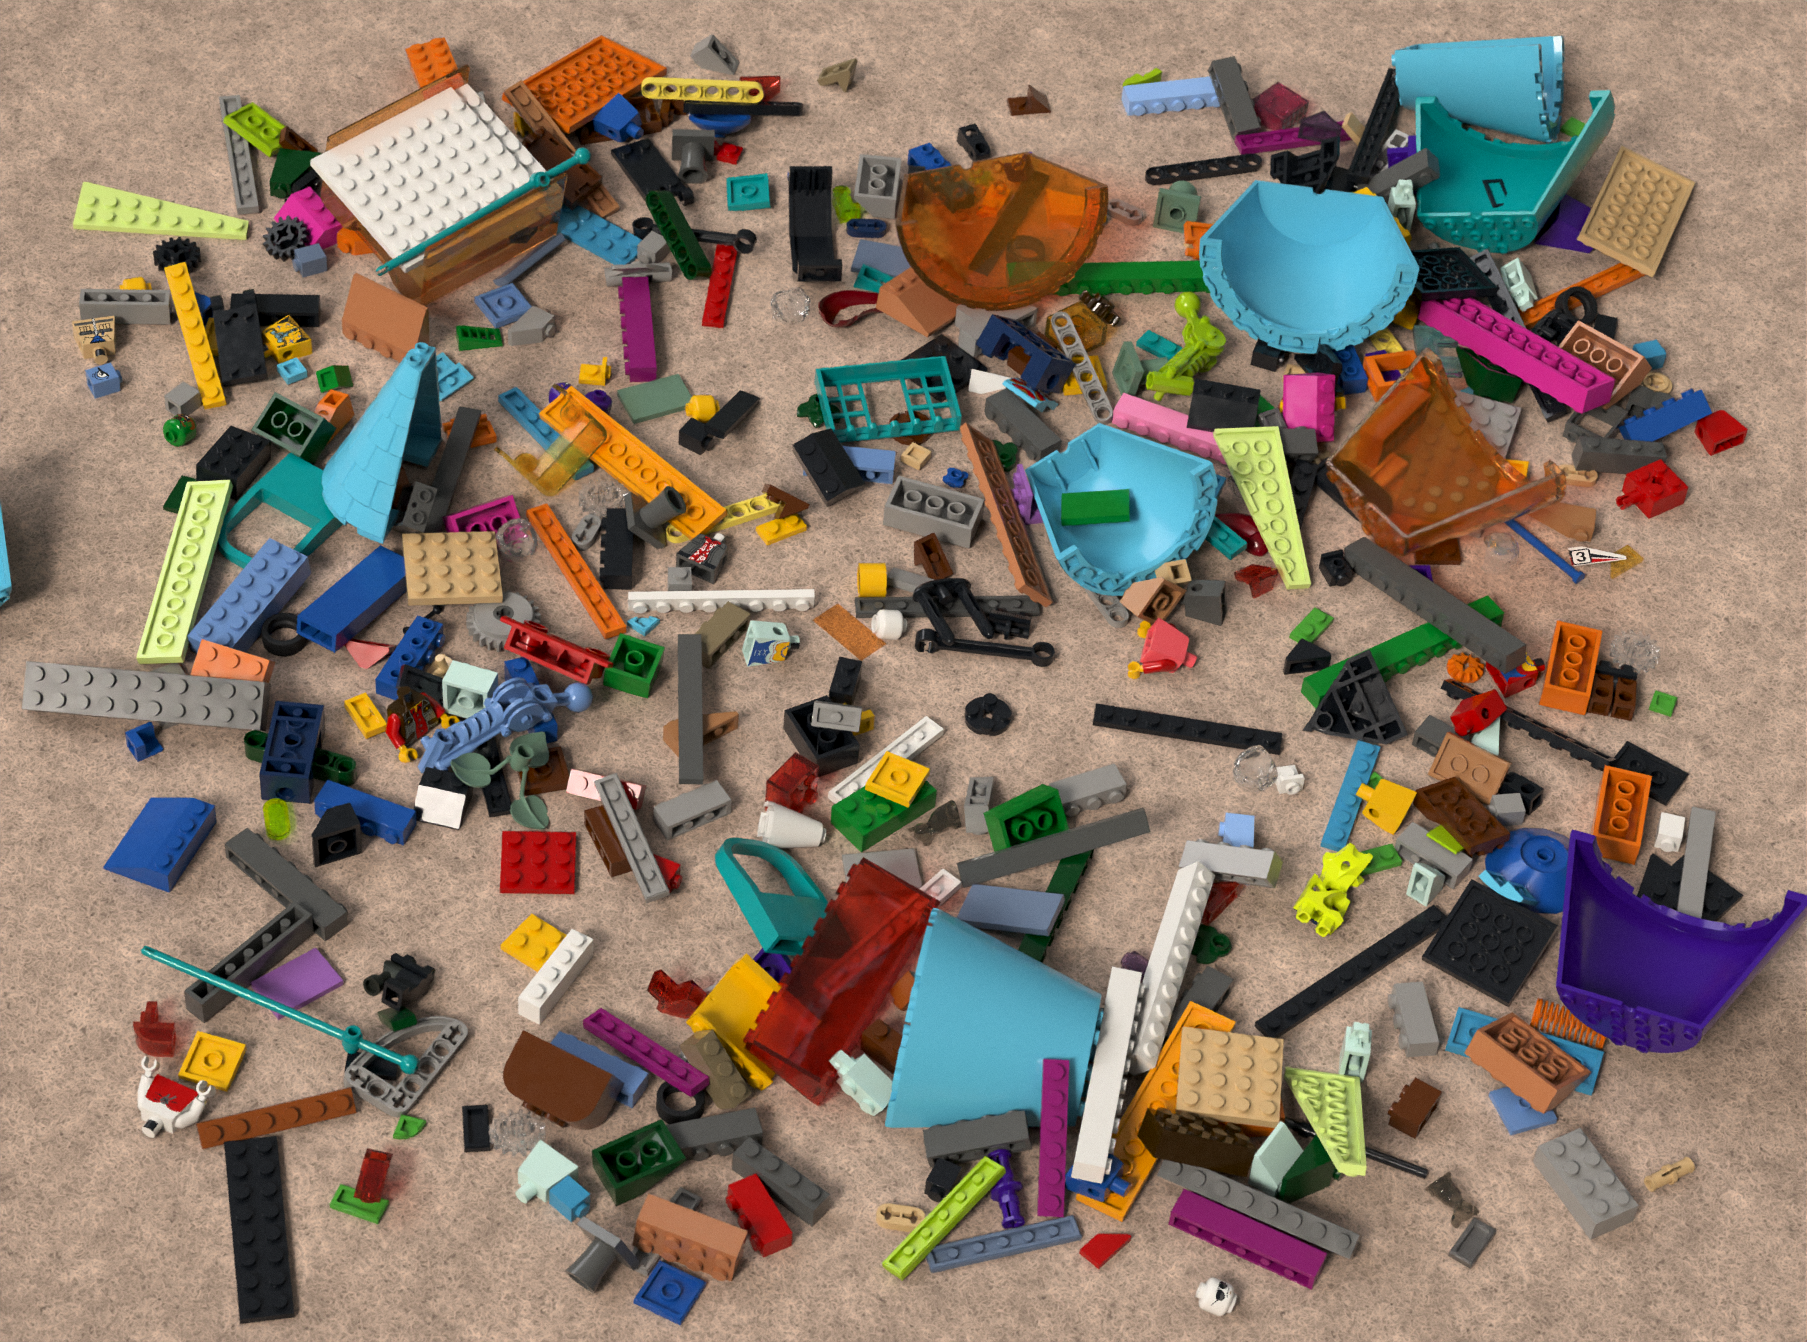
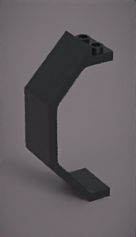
(811, 224)

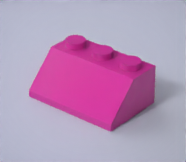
(318, 219)
(1310, 403)
(483, 517)

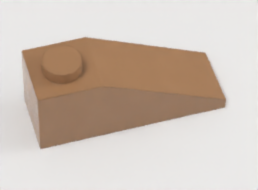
(1569, 520)
(714, 726)

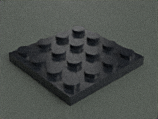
(1449, 274)
(1489, 942)

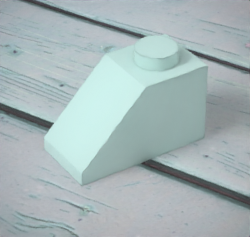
(1424, 883)

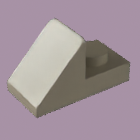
(840, 73)

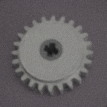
(485, 624)

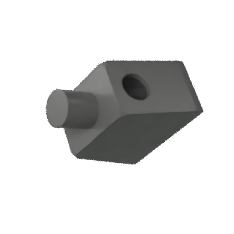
(1206, 601)

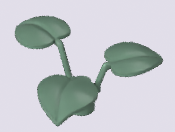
(525, 751)

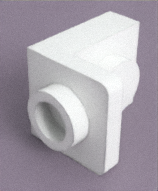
(1289, 780)

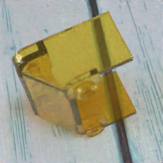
(566, 453)

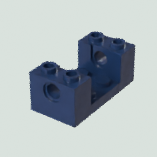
(1047, 367)
(288, 768)

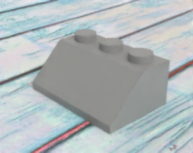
(878, 184)

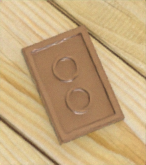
(1471, 765)

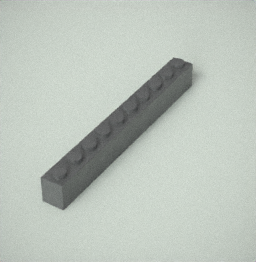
(1435, 605)

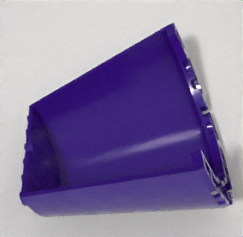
(1648, 970)

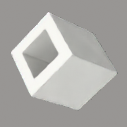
(1669, 832)

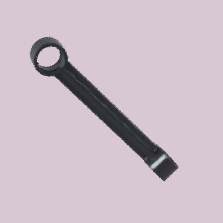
(702, 235)
(986, 648)

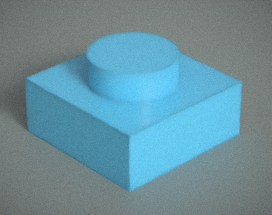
(292, 371)

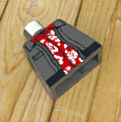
(704, 556)

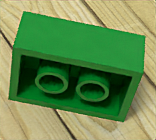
(1026, 818)

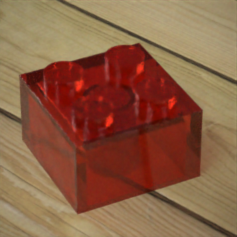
(794, 784)

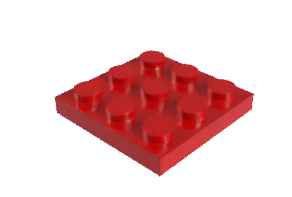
(538, 862)

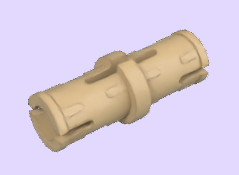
(1669, 1174)

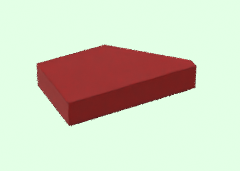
(1104, 1247)

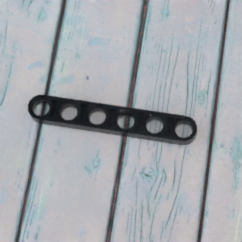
(739, 108)
(1203, 169)

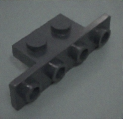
(1323, 362)

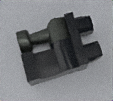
(400, 980)

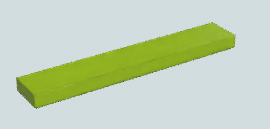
(943, 1218)

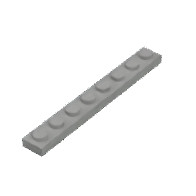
(239, 160)

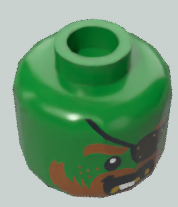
(179, 430)

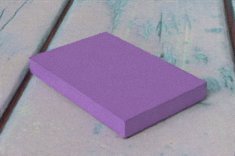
(299, 981)

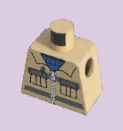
(96, 338)

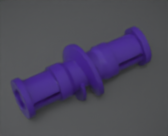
(1005, 1191)

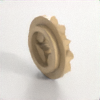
(1658, 379)

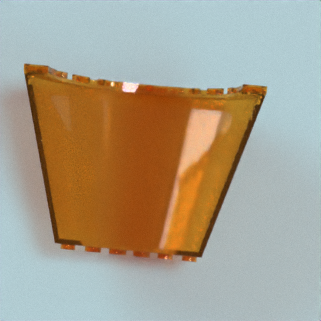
(999, 229)
(1424, 474)

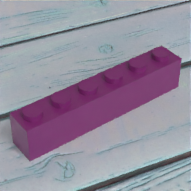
(638, 329)
(1247, 1238)

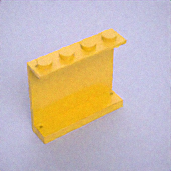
(733, 1010)

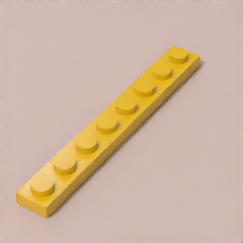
(195, 336)

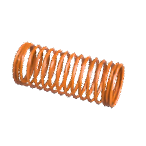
(1536, 1016)

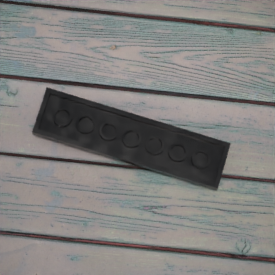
(258, 1230)

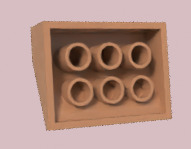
(915, 304)
(384, 319)
(1609, 357)
(1526, 1062)

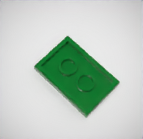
(1095, 507)

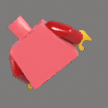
(1163, 649)

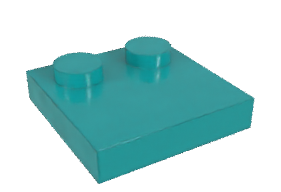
(748, 192)

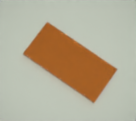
(849, 632)

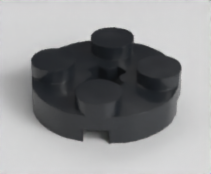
(991, 705)

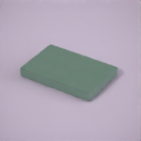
(654, 398)

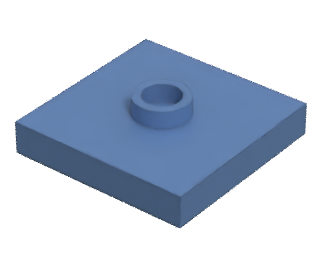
(503, 305)
(1517, 1112)

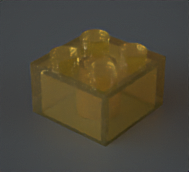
(1087, 324)

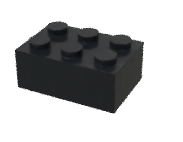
(235, 457)
(823, 746)

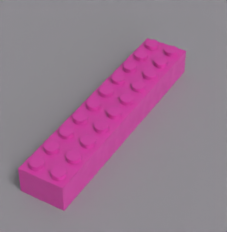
(1519, 352)

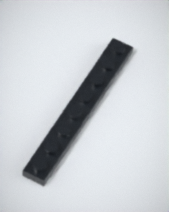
(1185, 728)
(1536, 729)

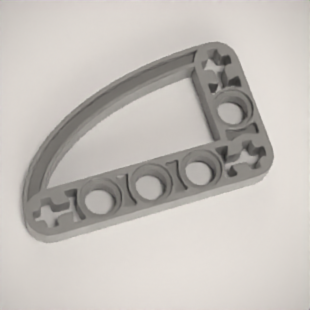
(393, 1095)

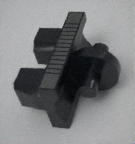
(1010, 623)

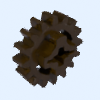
(1100, 306)

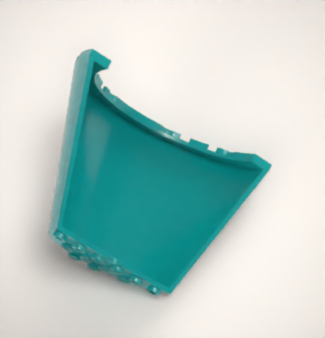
(1532, 174)

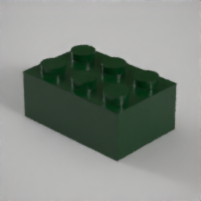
(294, 428)

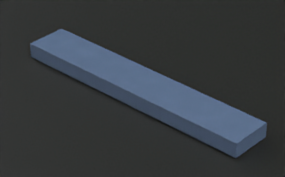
(1003, 1244)

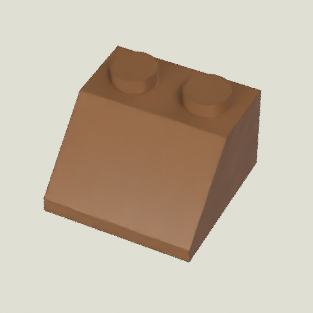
(1152, 598)

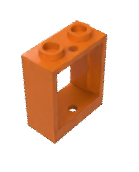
(1376, 364)

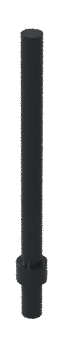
(1305, 1129)

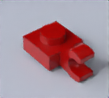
(727, 152)

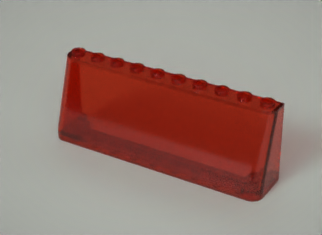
(840, 978)

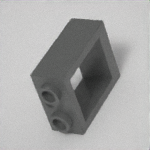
(1613, 416)
(418, 503)

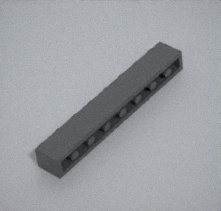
(1262, 1207)

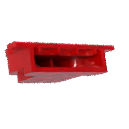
(536, 644)

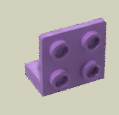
(1025, 498)

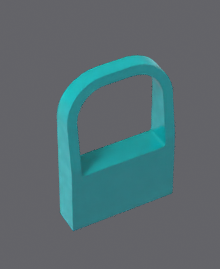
(296, 491)
(776, 919)

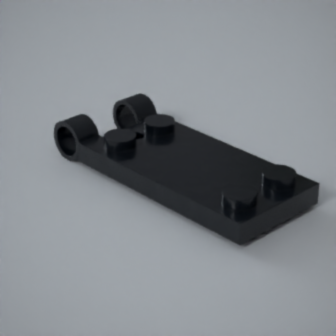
(650, 171)
(239, 341)

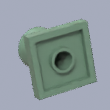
(1176, 206)
(1131, 371)

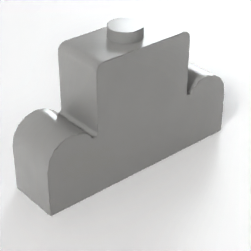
(973, 321)

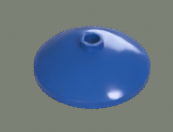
(720, 123)

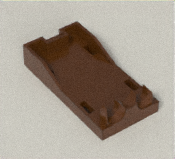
(650, 122)
(578, 184)
(1461, 816)

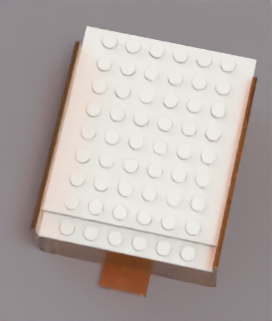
(425, 169)

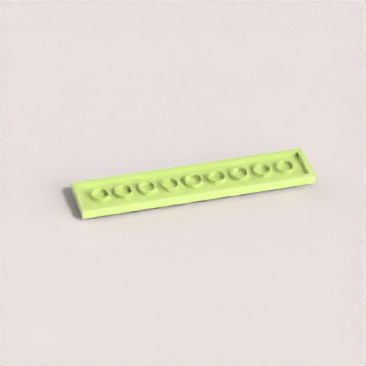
(184, 572)

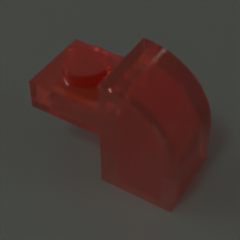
(675, 998)
(152, 1036)

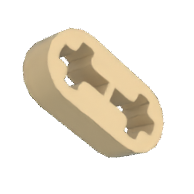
(1578, 478)
(900, 1217)

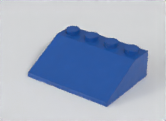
(163, 841)

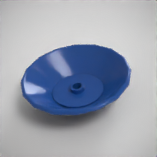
(1536, 861)

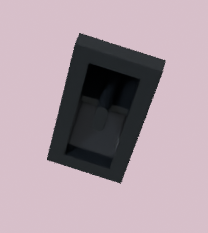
(1306, 658)

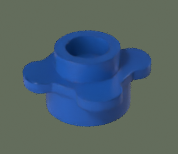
(955, 477)

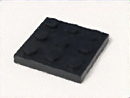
(958, 362)

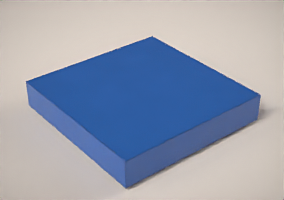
(669, 1292)

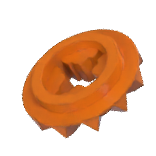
(1471, 674)

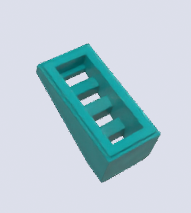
(866, 279)

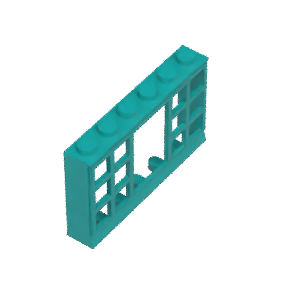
(882, 372)

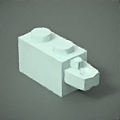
(1402, 203)
(1519, 284)
(1355, 1050)
(863, 1081)

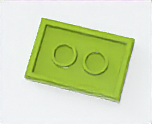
(256, 127)

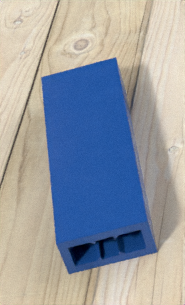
(354, 600)

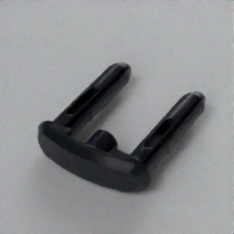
(1556, 316)
(945, 590)

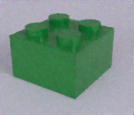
(634, 666)

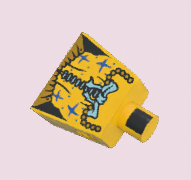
(286, 340)

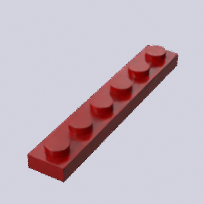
(719, 286)

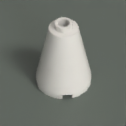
(789, 828)

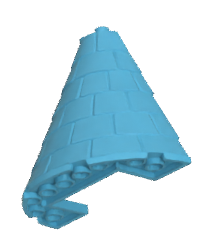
(394, 428)

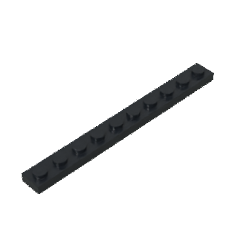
(1375, 130)
(1505, 306)
(1351, 973)

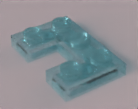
(1432, 338)

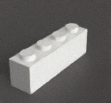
(555, 976)

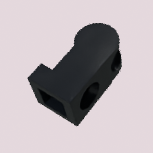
(974, 144)
(1530, 792)

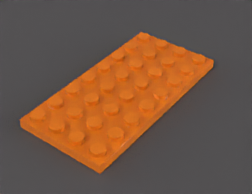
(587, 80)

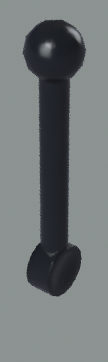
(436, 610)

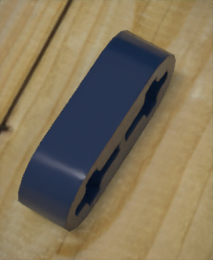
(866, 228)

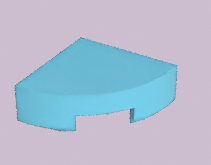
(643, 625)

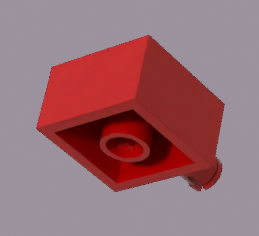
(1652, 489)

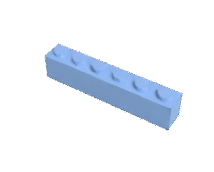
(1169, 96)

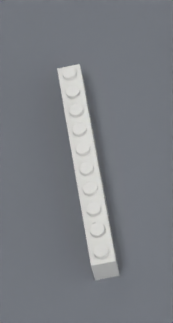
(1169, 963)
(1106, 1076)

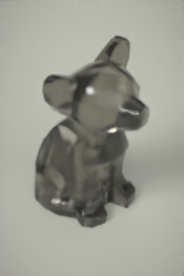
(941, 818)
(1450, 1195)

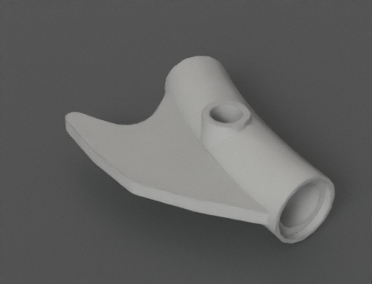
(655, 271)

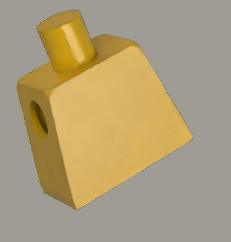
(1386, 804)

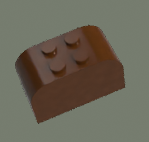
(559, 1084)

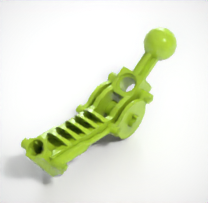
(1198, 355)

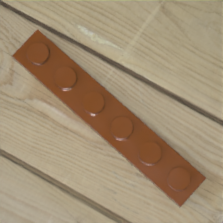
(276, 1117)

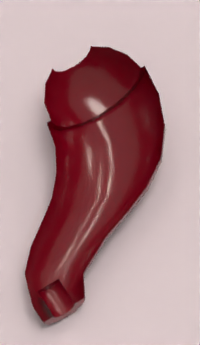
(837, 301)
(1246, 528)

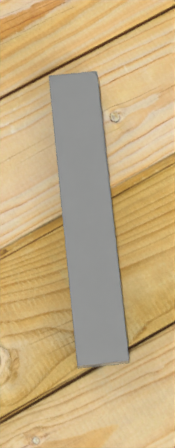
(631, 838)
(1696, 862)

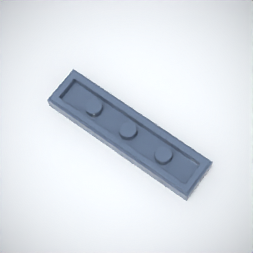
(529, 260)

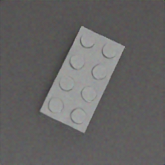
(931, 509)
(1585, 1183)

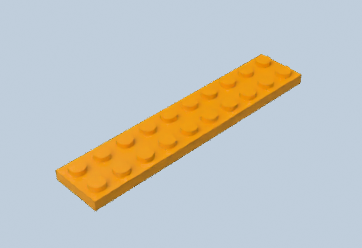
(641, 468)
(1156, 1091)

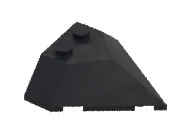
(1309, 168)
(1358, 705)

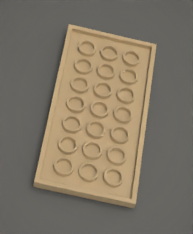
(1636, 211)

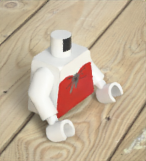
(167, 1103)

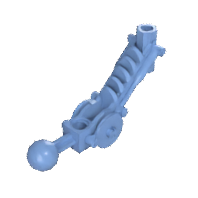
(512, 708)

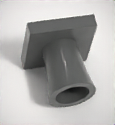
(693, 149)
(648, 518)
(599, 1256)

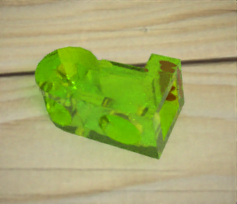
(843, 204)

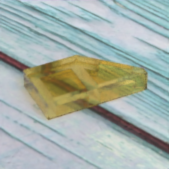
(1621, 566)

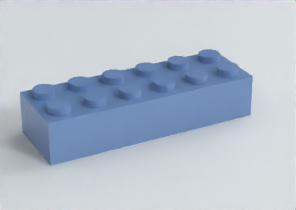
(252, 598)

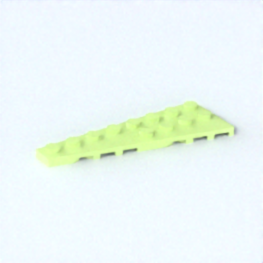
(124, 211)
(1262, 477)
(1335, 1112)

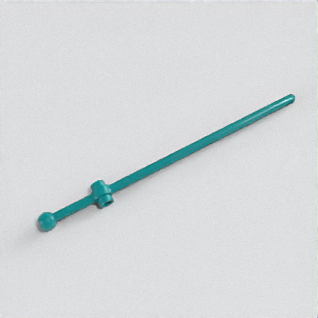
(537, 179)
(351, 1038)

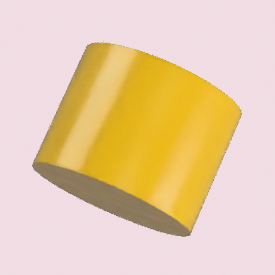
(872, 579)

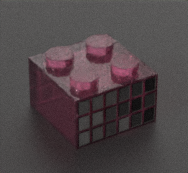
(1280, 107)

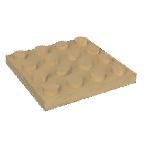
(452, 568)
(1230, 1077)

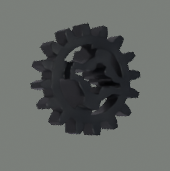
(285, 237)
(177, 252)

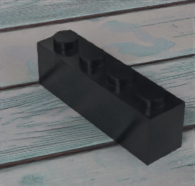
(274, 307)
(618, 550)

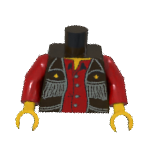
(411, 718)

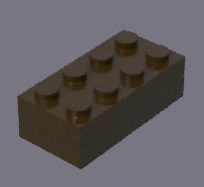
(1196, 1141)

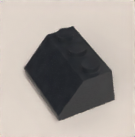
(1222, 406)
(828, 466)

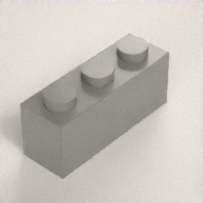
(1091, 790)
(692, 810)
(1419, 848)
(1413, 1019)

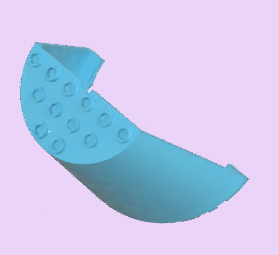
(1489, 83)
(1307, 266)
(983, 1028)

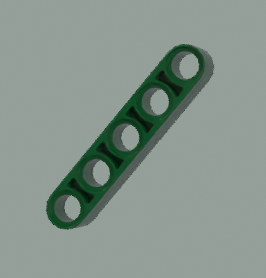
(678, 235)
(326, 764)

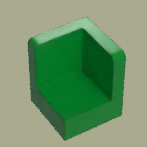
(334, 377)

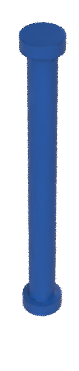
(1546, 551)

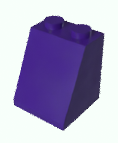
(1564, 226)

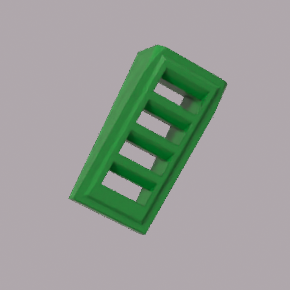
(465, 338)

